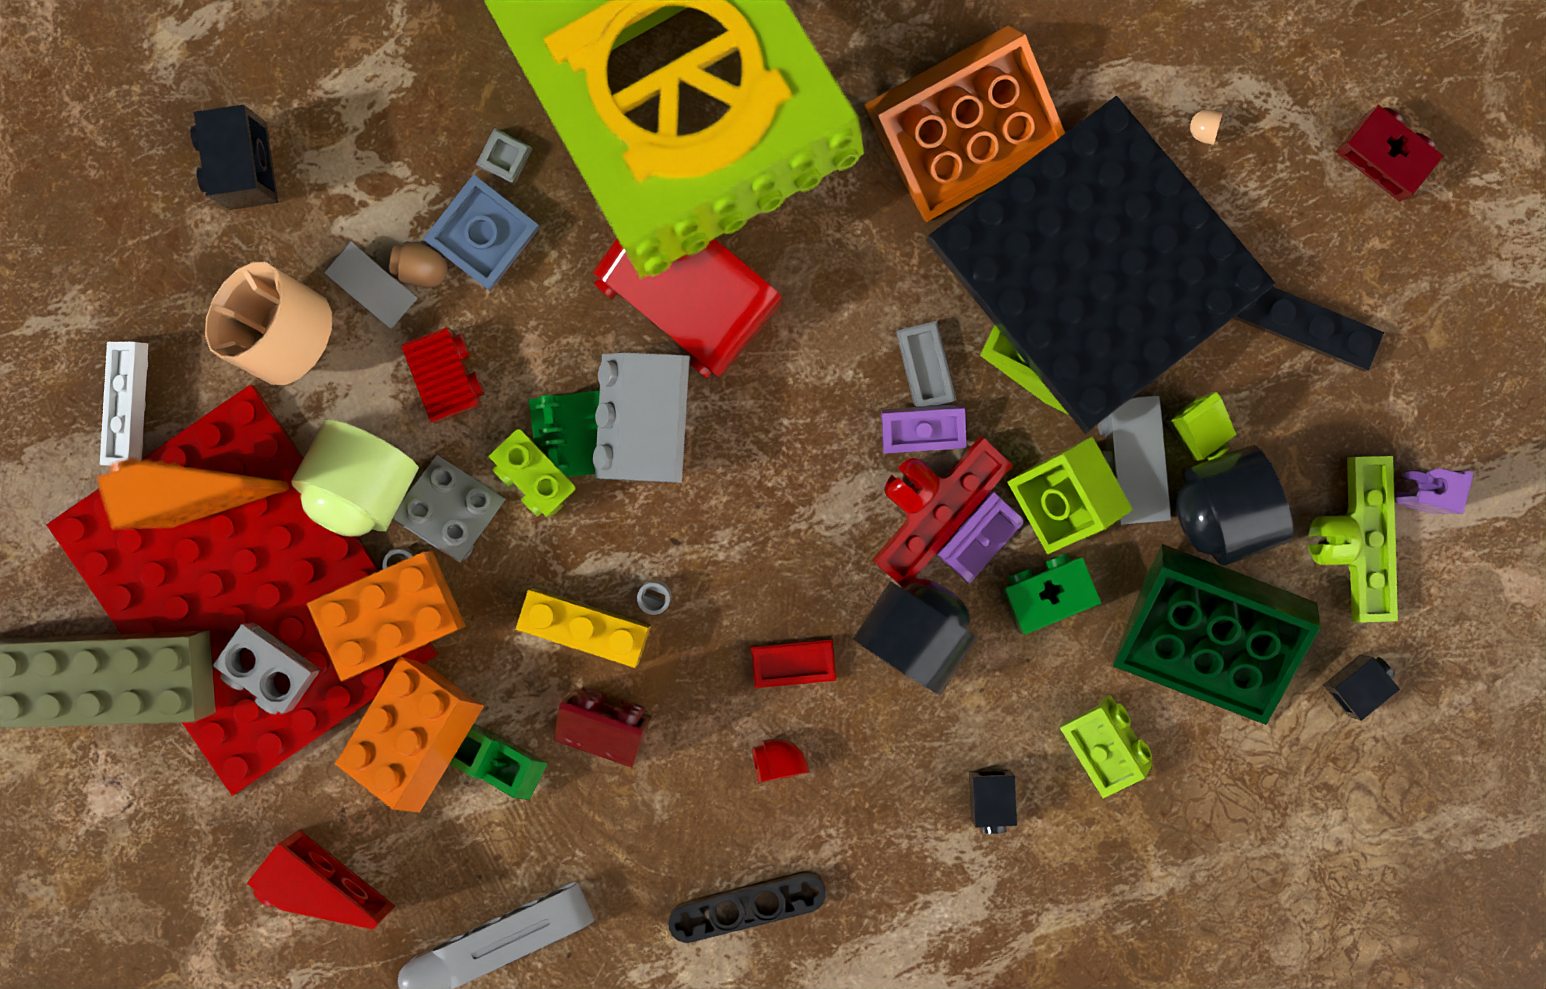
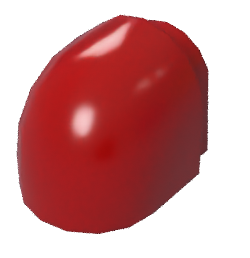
(778, 760)

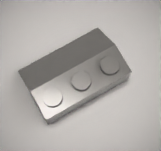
(641, 417)

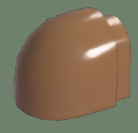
(418, 265)

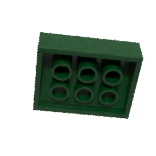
(1217, 634)

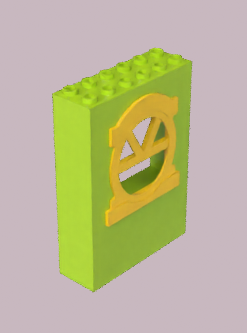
(667, 189)

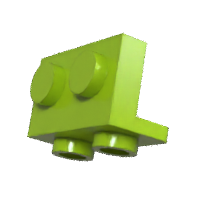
(527, 467)

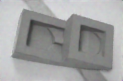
(370, 284)

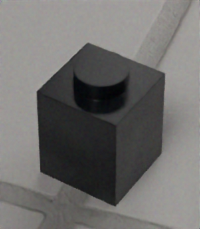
(1362, 686)
(993, 800)

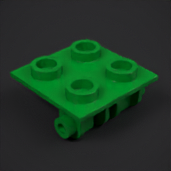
(566, 430)

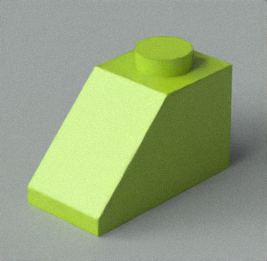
(1203, 427)

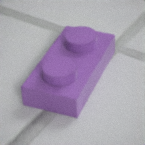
(923, 428)

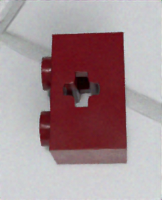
(1369, 147)

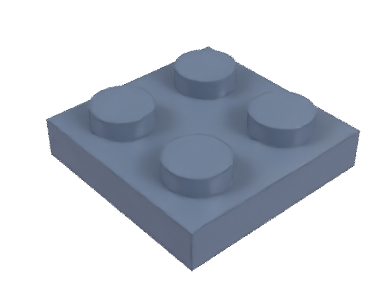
(481, 232)

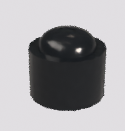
(1234, 506)
(919, 631)

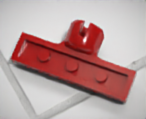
(936, 506)

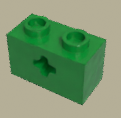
(1073, 595)

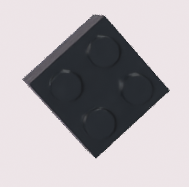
(234, 157)

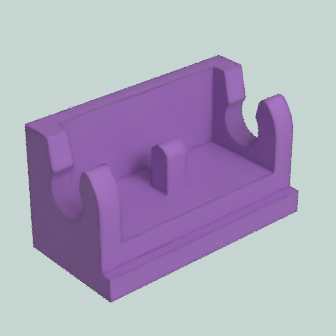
(1438, 491)
(980, 537)

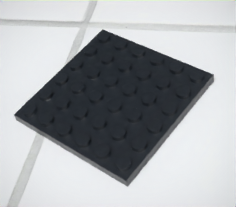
(1100, 263)

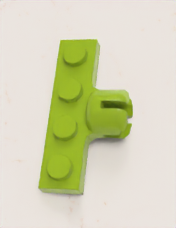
(1364, 539)

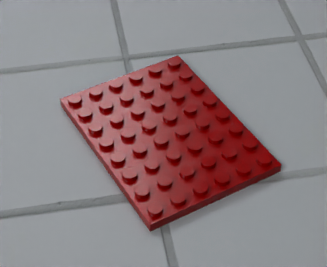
(231, 571)

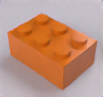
(386, 615)
(409, 735)

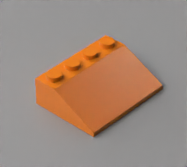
(967, 121)
(171, 495)

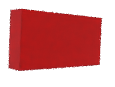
(793, 663)

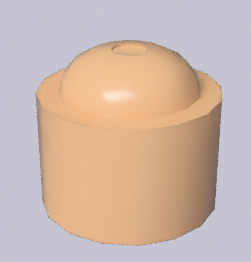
(268, 324)

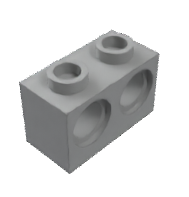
(271, 657)

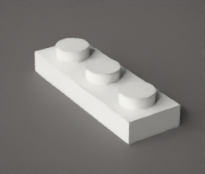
(123, 401)

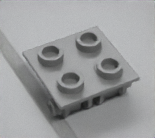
(448, 509)

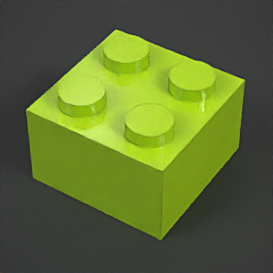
(1070, 496)

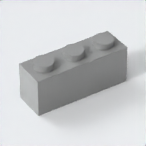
(1138, 458)

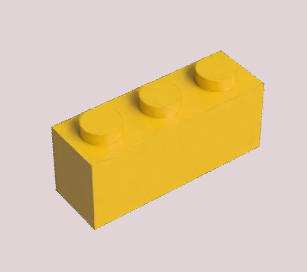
(583, 627)

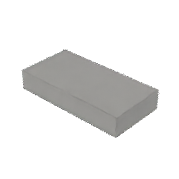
(926, 365)

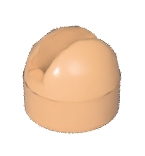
(1206, 125)

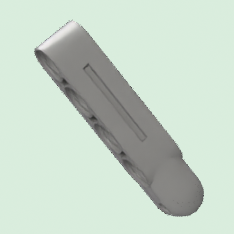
(499, 941)

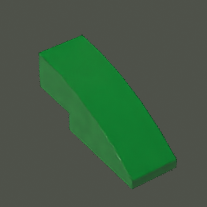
(499, 763)

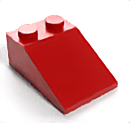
(313, 883)

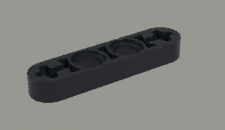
(749, 914)

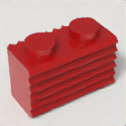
(443, 375)

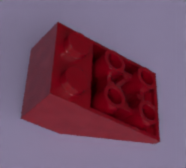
(601, 726)

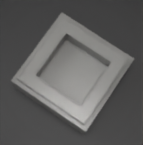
(504, 156)

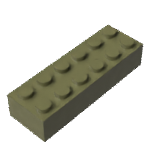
(106, 679)

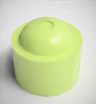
(352, 480)

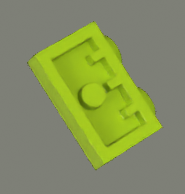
(1108, 747)

